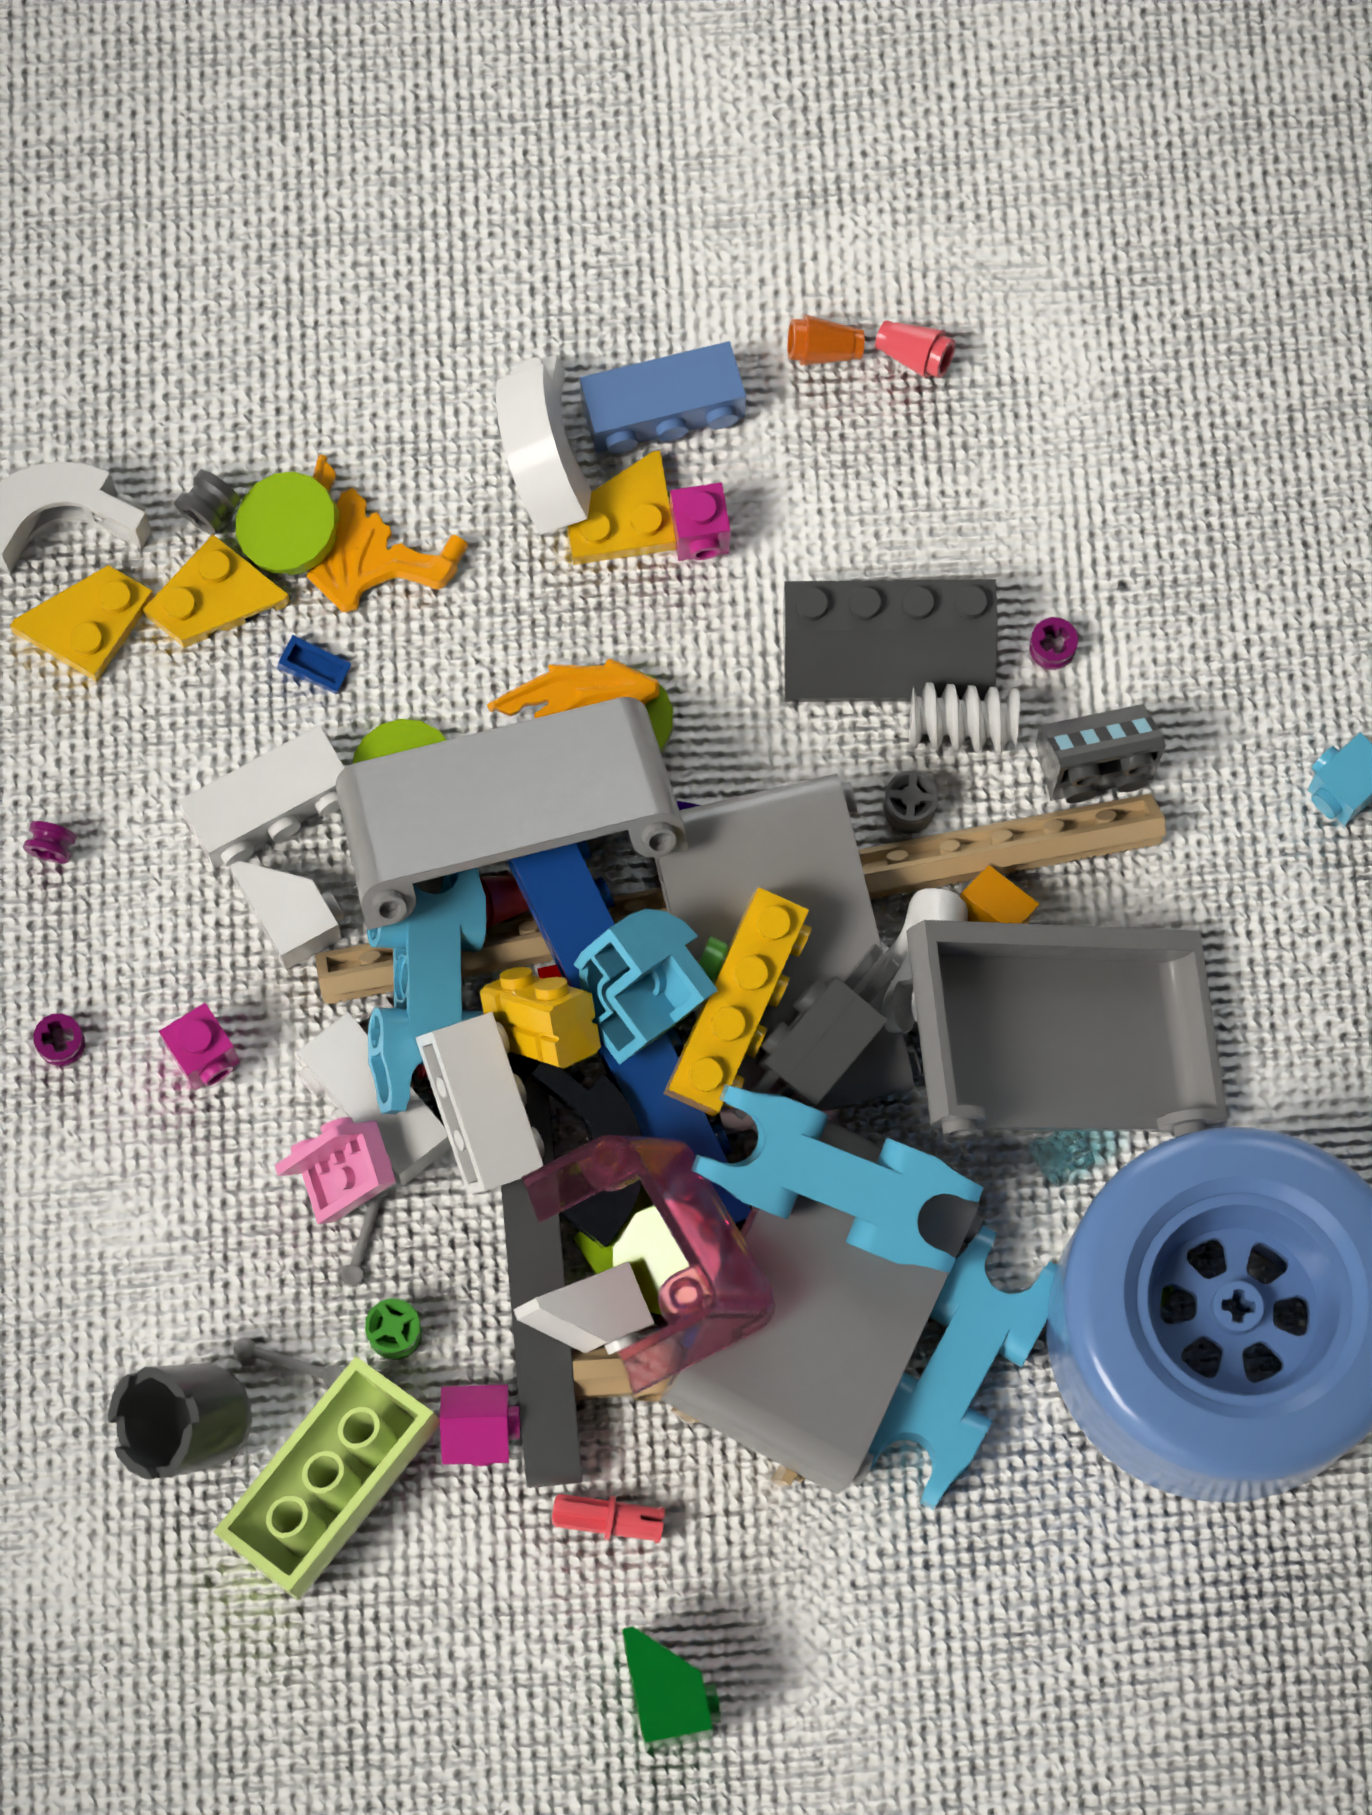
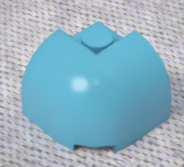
(642, 980)

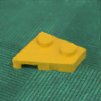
(626, 516)

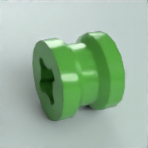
(388, 1319)

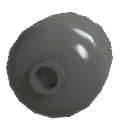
(179, 1419)

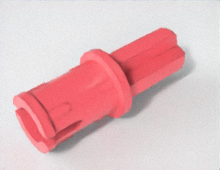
(608, 1517)

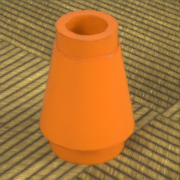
(823, 341)

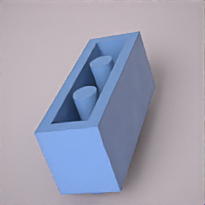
(663, 398)

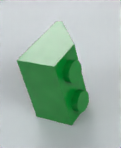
(668, 1694)

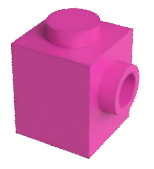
(700, 522)
(200, 1047)
(477, 1424)

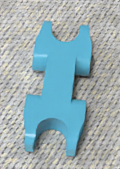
(425, 980)
(879, 1194)
(980, 1327)

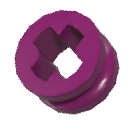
(1057, 627)
(49, 842)
(47, 1052)

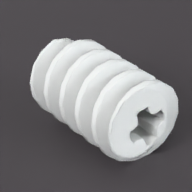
(964, 717)

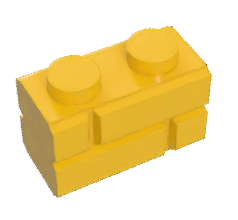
(543, 1016)

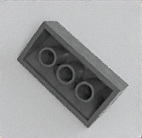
(886, 637)

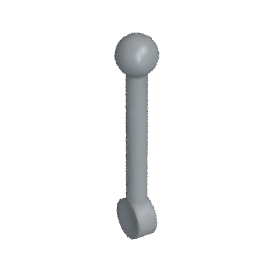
(352, 1274)
(245, 1348)

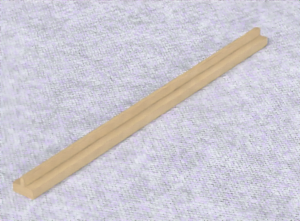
(886, 868)

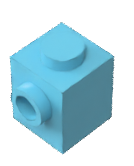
(1343, 780)

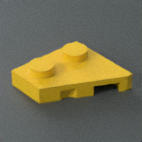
(212, 594)
(87, 620)

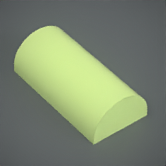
(327, 1478)

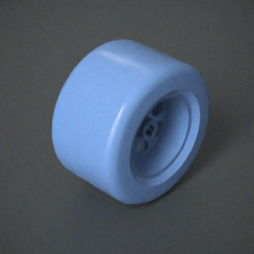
(1125, 1364)

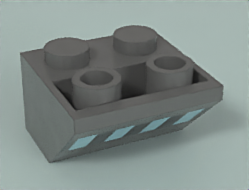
(1099, 753)

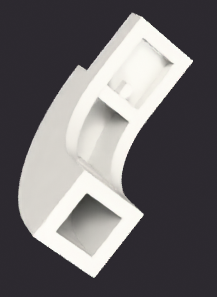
(538, 445)
(59, 494)

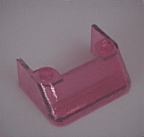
(705, 1304)

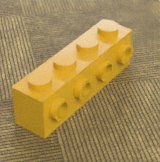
(731, 1016)

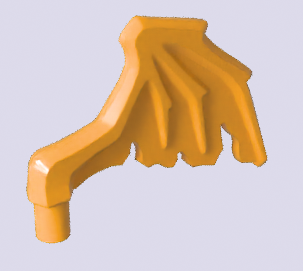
(362, 555)
(577, 686)

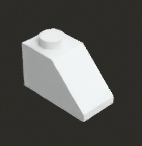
(289, 911)
(592, 1311)

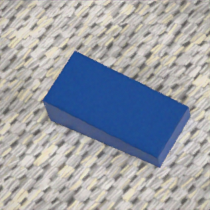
(313, 664)

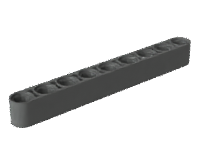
(542, 1361)

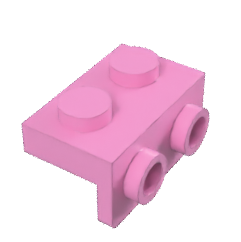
(340, 1167)

